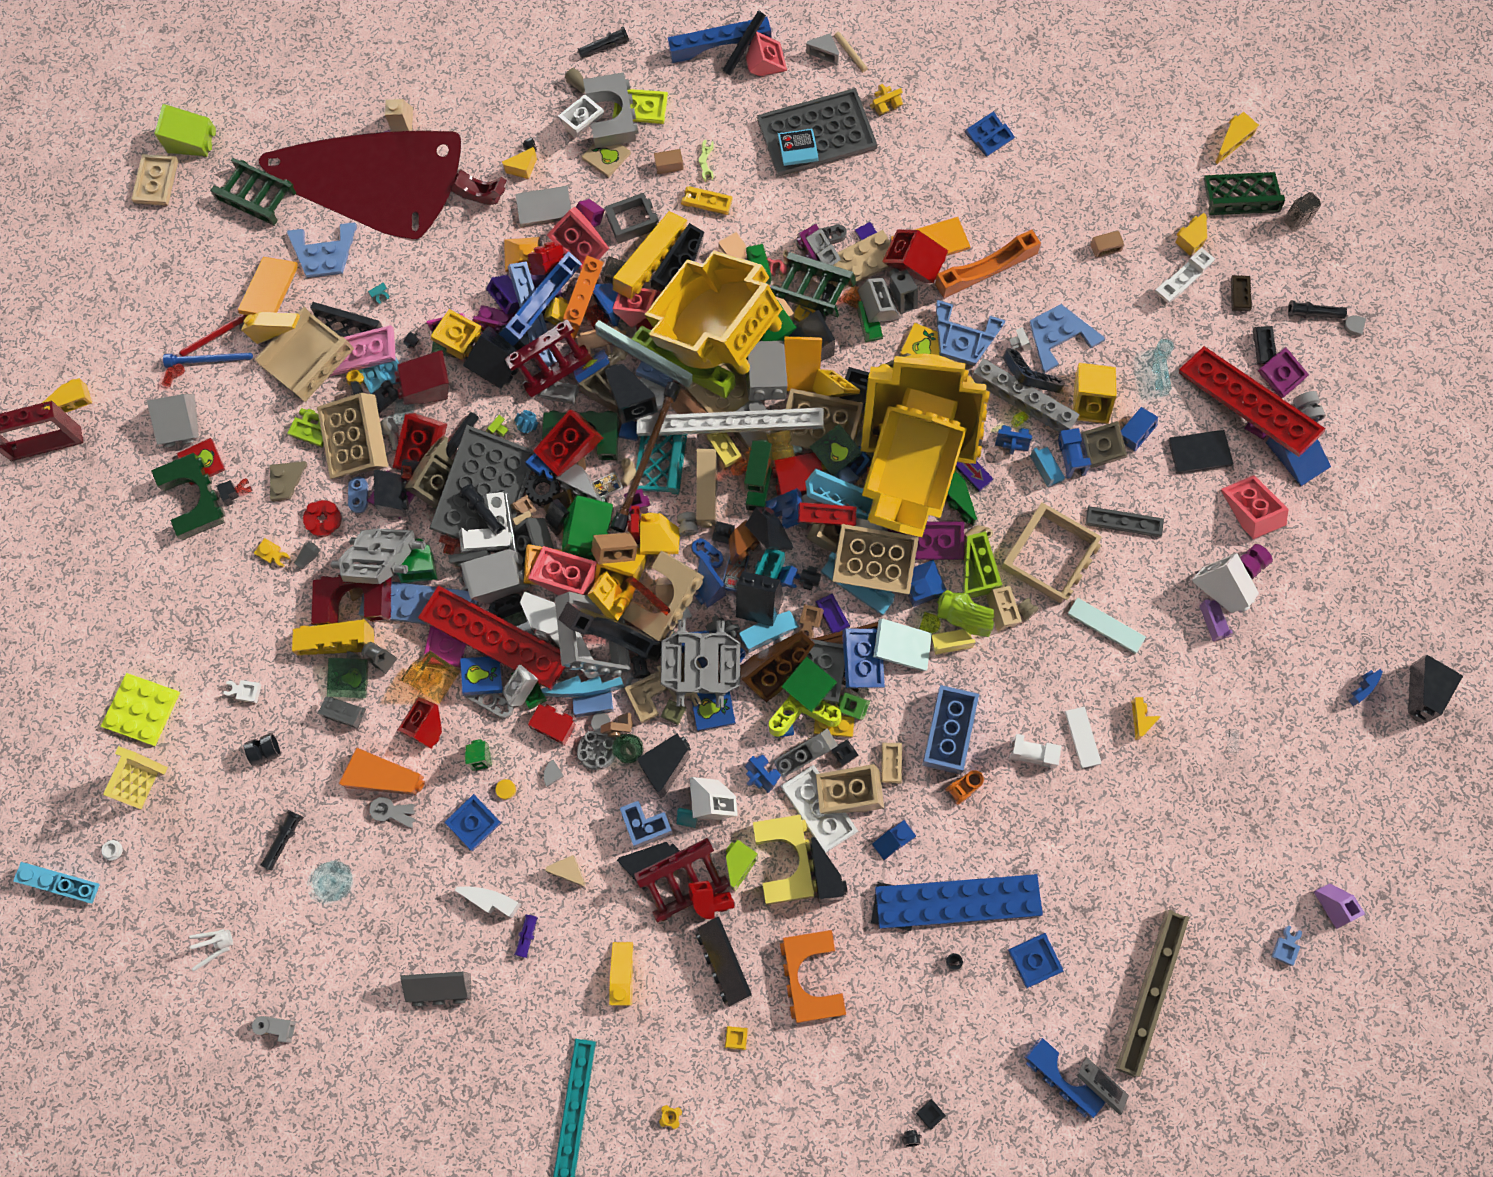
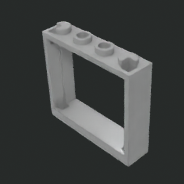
(568, 643)

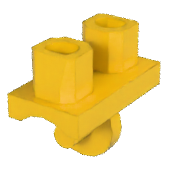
(893, 97)

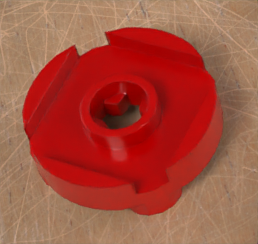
(329, 525)

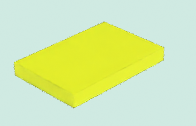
(648, 106)

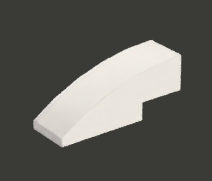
(489, 900)

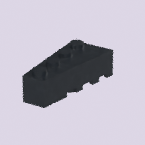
(686, 247)

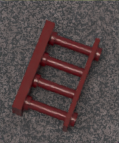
(556, 371)
(666, 868)

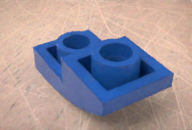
(1367, 686)

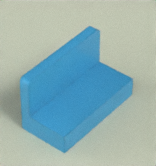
(1047, 466)

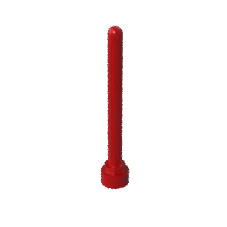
(213, 335)

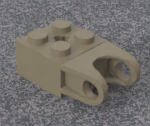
(435, 467)

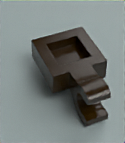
(564, 497)

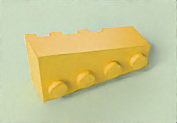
(332, 638)

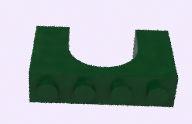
(604, 423)
(758, 474)
(207, 512)

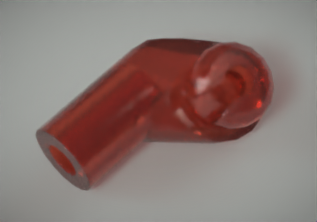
(172, 373)

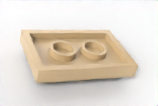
(155, 179)

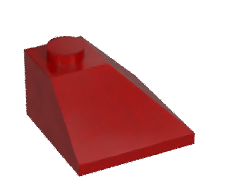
(422, 723)

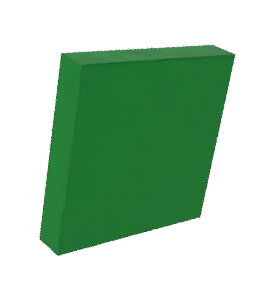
(809, 684)

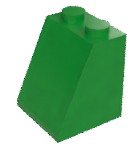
(584, 520)

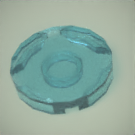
(332, 881)

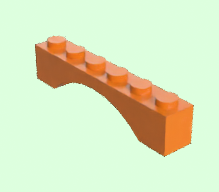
(961, 277)

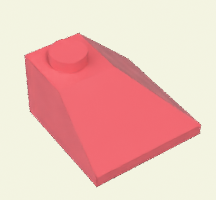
(765, 56)

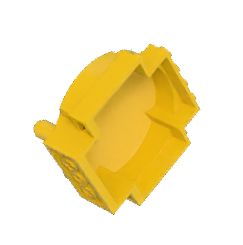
(715, 312)
(933, 376)

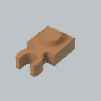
(810, 618)

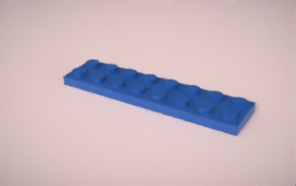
(958, 901)

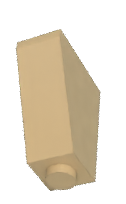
(399, 114)

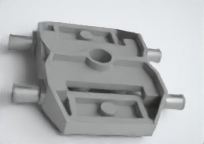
(380, 546)
(695, 678)

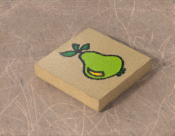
(606, 158)

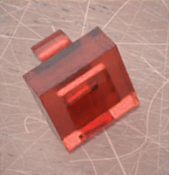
(450, 544)

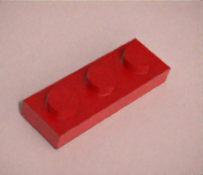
(826, 514)

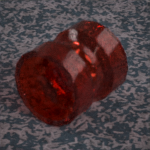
(594, 314)

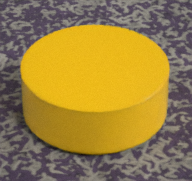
(505, 789)

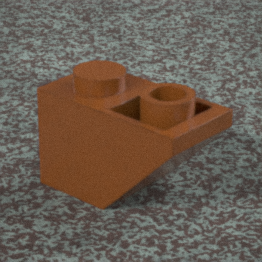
(741, 543)

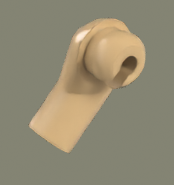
(629, 471)

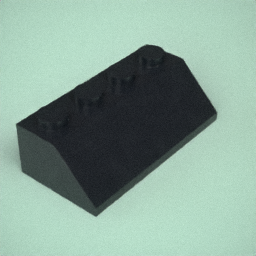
(724, 962)

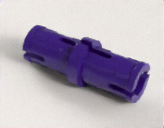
(526, 936)

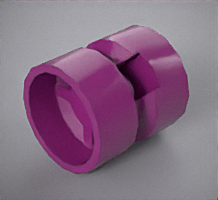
(1256, 559)

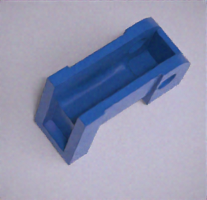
(1069, 445)

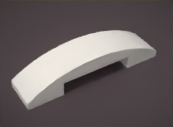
(1185, 276)

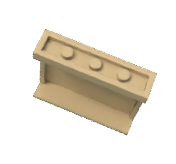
(304, 355)

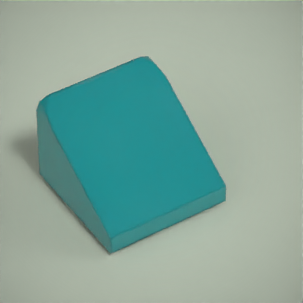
(685, 818)

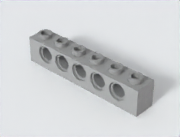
(1024, 397)

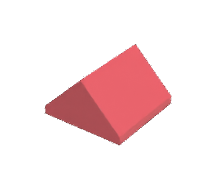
(633, 310)

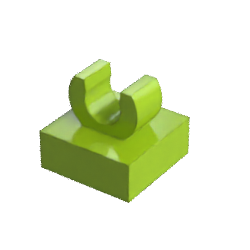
(497, 427)

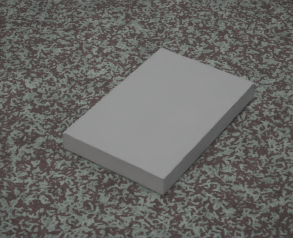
(543, 205)

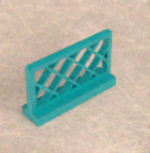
(675, 464)

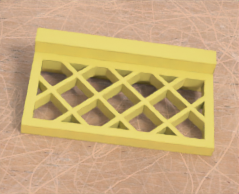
(139, 765)

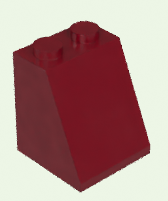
(423, 379)

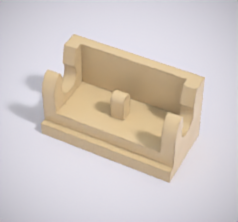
(1004, 607)

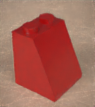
(917, 254)

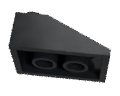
(827, 877)

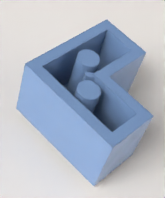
(643, 830)

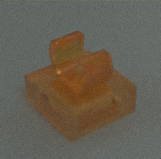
(852, 297)

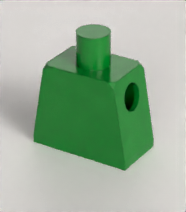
(420, 565)

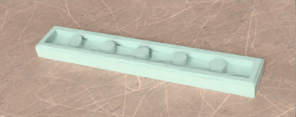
(643, 354)

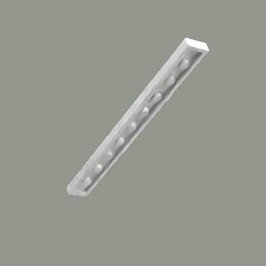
(734, 421)

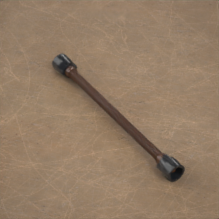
(621, 518)

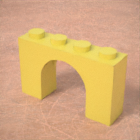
(791, 831)

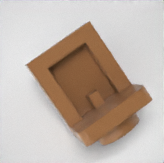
(615, 729)

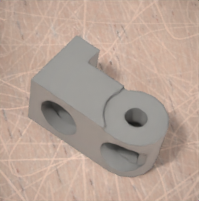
(269, 1025)

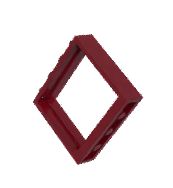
(68, 434)

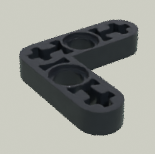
(1028, 377)

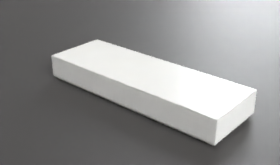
(1083, 737)

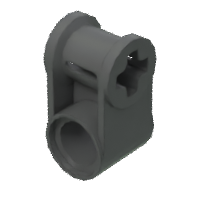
(378, 657)

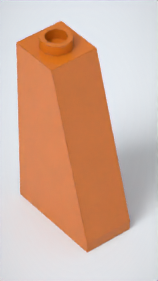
(378, 774)

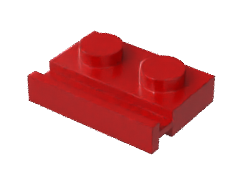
(634, 524)

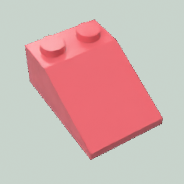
(578, 236)
(1255, 506)
(563, 572)

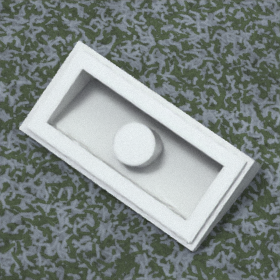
(519, 686)

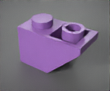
(1339, 905)

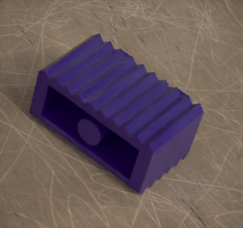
(503, 293)

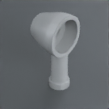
(390, 428)

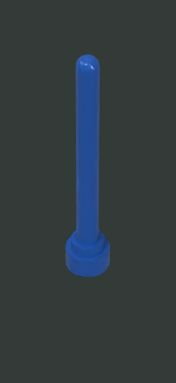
(170, 359)

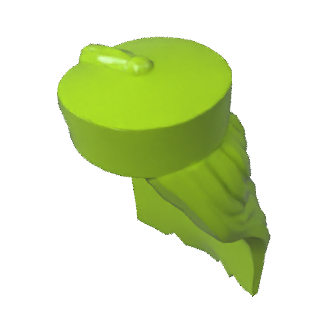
(964, 613)

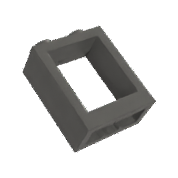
(635, 230)

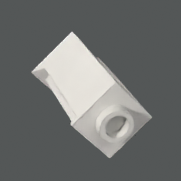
(484, 540)

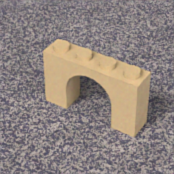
(685, 583)

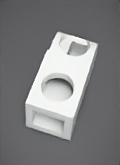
(496, 504)

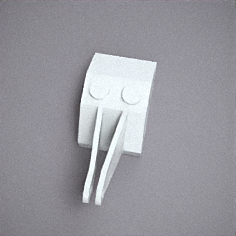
(543, 621)

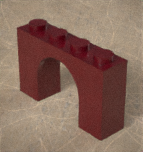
(329, 591)

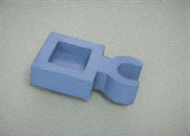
(1286, 949)

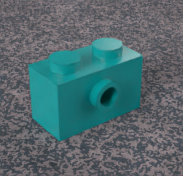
(771, 563)

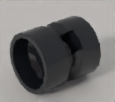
(262, 749)

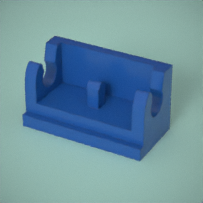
(1139, 428)

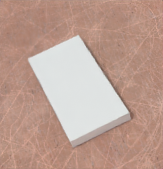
(826, 828)

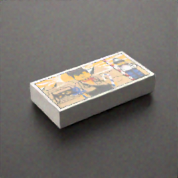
(608, 485)

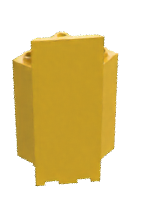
(914, 462)

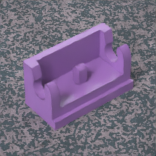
(1215, 620)

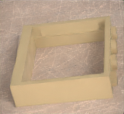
(1071, 526)

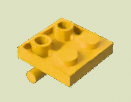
(610, 596)

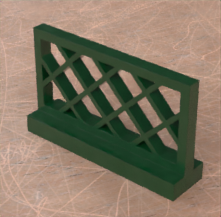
(1244, 204)

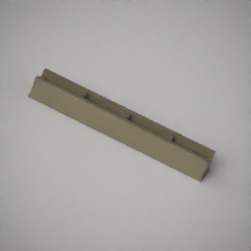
(1152, 994)

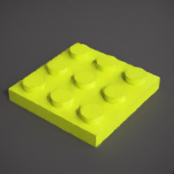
(140, 709)

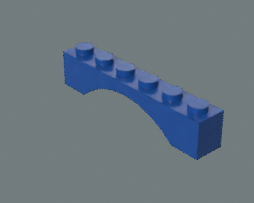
(688, 45)
(540, 298)

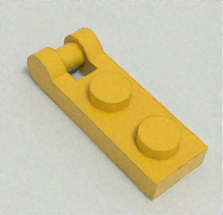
(707, 200)

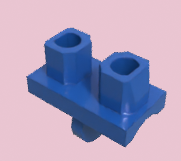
(1013, 440)
(759, 775)

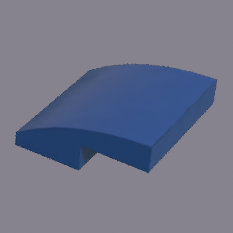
(989, 134)

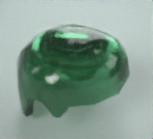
(628, 741)

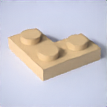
(641, 694)

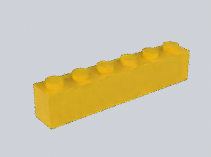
(649, 255)

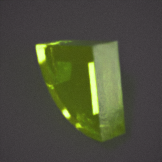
(1019, 419)

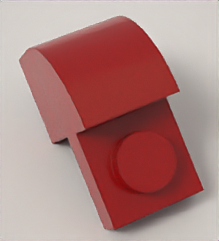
(706, 902)

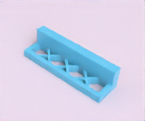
(839, 490)
(876, 599)

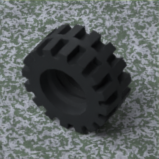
(541, 499)

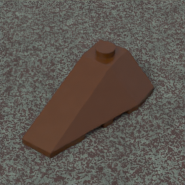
(773, 666)

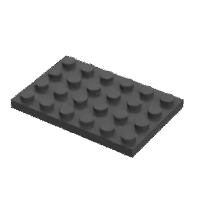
(837, 125)
(488, 465)

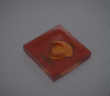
(648, 595)

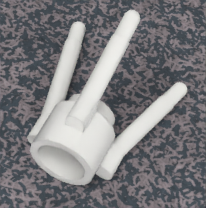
(222, 940)

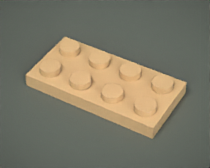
(864, 257)

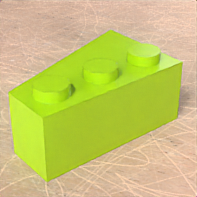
(980, 568)

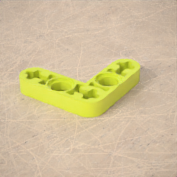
(798, 708)

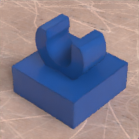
(787, 575)

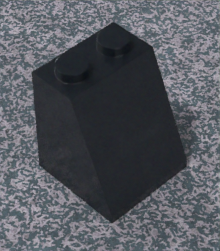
(816, 327)
(489, 356)
(630, 394)
(758, 598)
(1430, 688)
(665, 762)

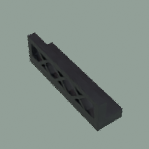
(344, 317)

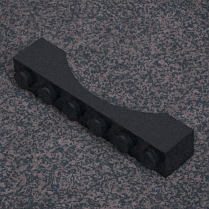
(595, 624)

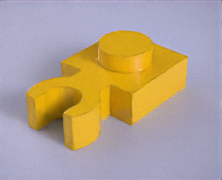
(269, 551)

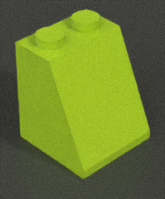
(184, 132)

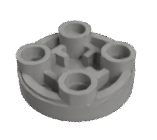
(595, 750)

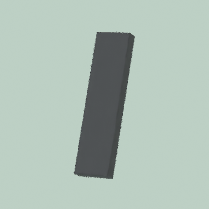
(1124, 521)

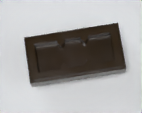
(1241, 293)

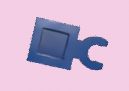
(539, 467)

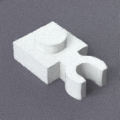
(245, 691)

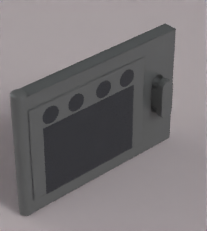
(1103, 1085)

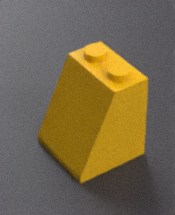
(1094, 392)
(623, 570)

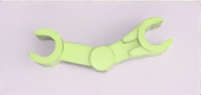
(702, 160)

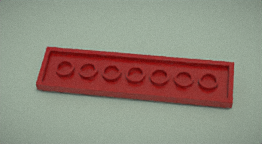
(1252, 401)
(492, 636)

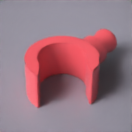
(774, 264)

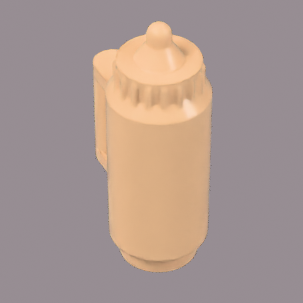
(594, 341)

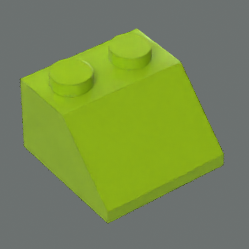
(739, 862)

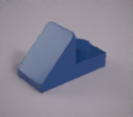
(893, 840)

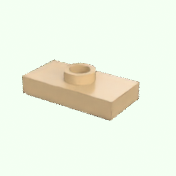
(891, 763)

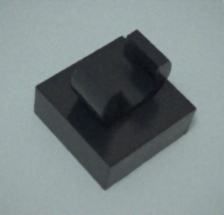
(722, 532)
(844, 753)

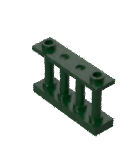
(253, 207)
(814, 268)

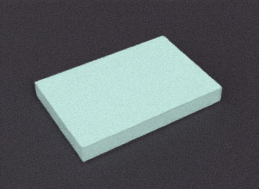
(902, 645)

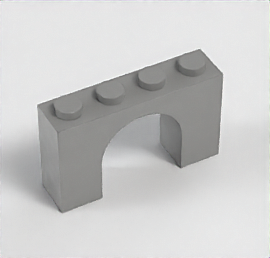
(621, 128)

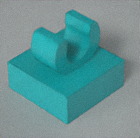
(377, 291)

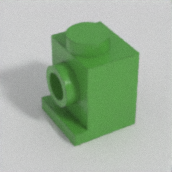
(861, 708)

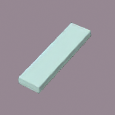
(1106, 625)

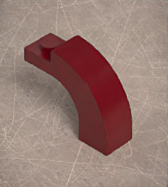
(477, 190)

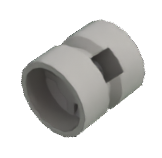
(1308, 404)

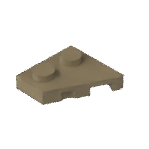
(284, 479)

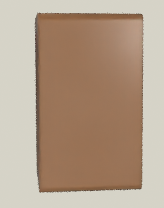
(668, 161)
(1107, 244)

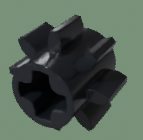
(810, 578)

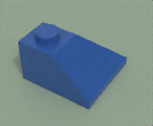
(606, 298)
(925, 584)
(712, 587)

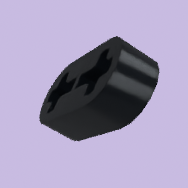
(506, 606)

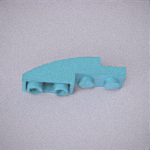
(56, 882)

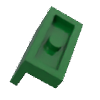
(871, 330)

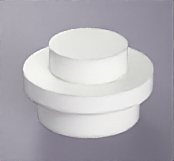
(112, 850)

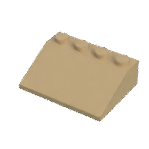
(836, 411)
(352, 435)
(875, 559)

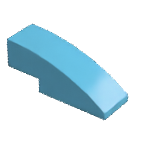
(764, 634)

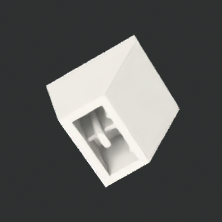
(712, 799)

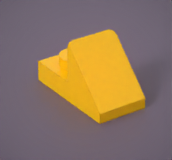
(1141, 722)

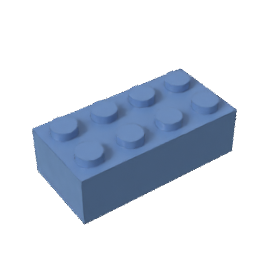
(950, 730)

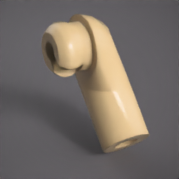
(978, 529)

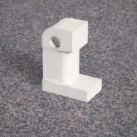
(1044, 755)

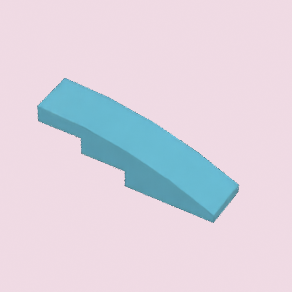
(575, 688)

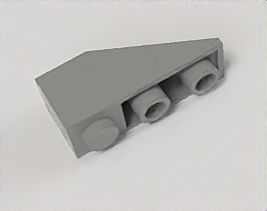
(578, 482)
(805, 753)

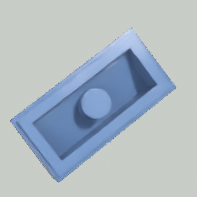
(593, 704)

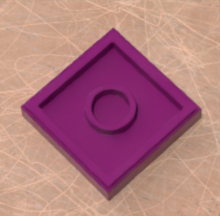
(1283, 372)

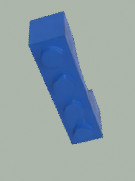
(1044, 1059)

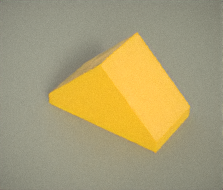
(521, 164)

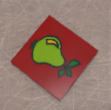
(210, 455)

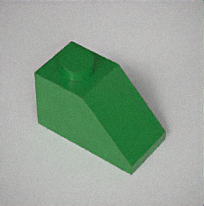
(478, 755)

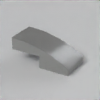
(822, 248)

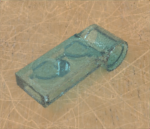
(1160, 366)

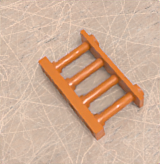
(582, 293)

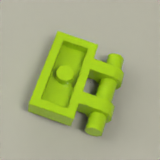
(307, 431)

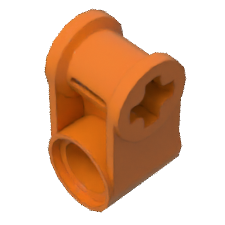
(964, 787)

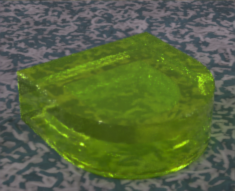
(930, 623)

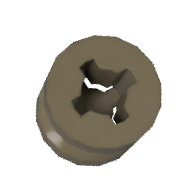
(1027, 609)

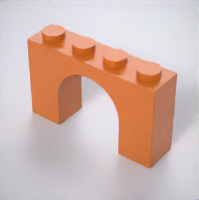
(805, 1005)

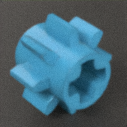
(526, 421)

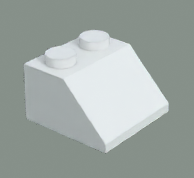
(580, 116)

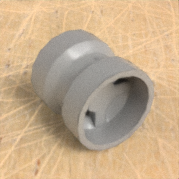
(687, 523)

